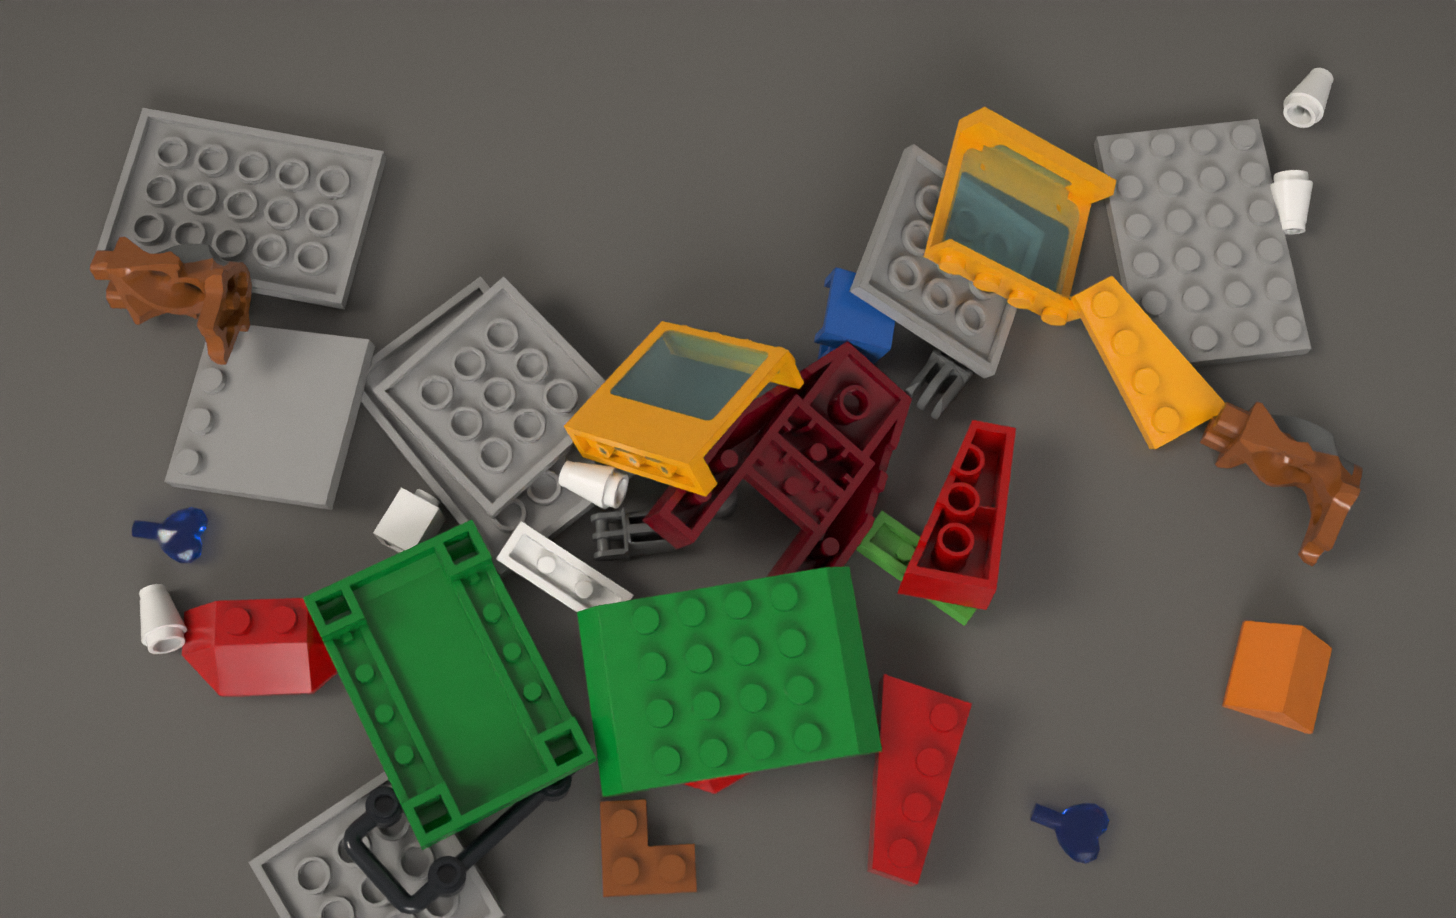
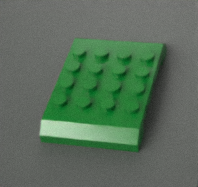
(727, 680)
(448, 683)

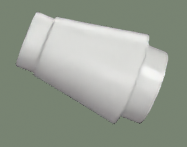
(1308, 99)
(1292, 199)
(596, 483)
(160, 621)

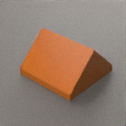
(1278, 674)

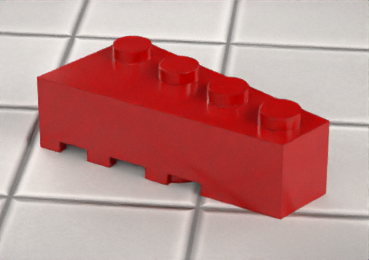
(964, 534)
(911, 774)

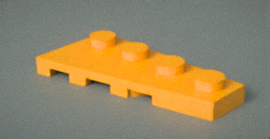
(1149, 371)

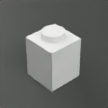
(410, 520)

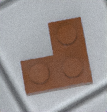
(632, 865)

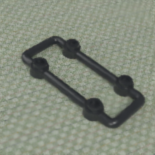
(446, 873)

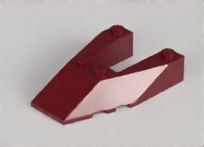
(811, 454)

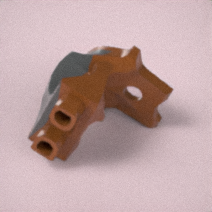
(161, 285)
(1290, 454)

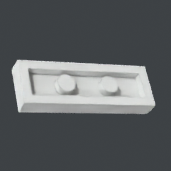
(558, 571)

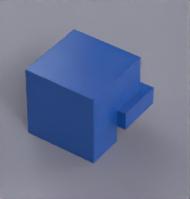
(852, 320)

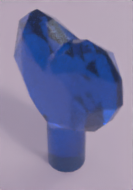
(177, 534)
(1075, 828)

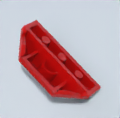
(257, 647)

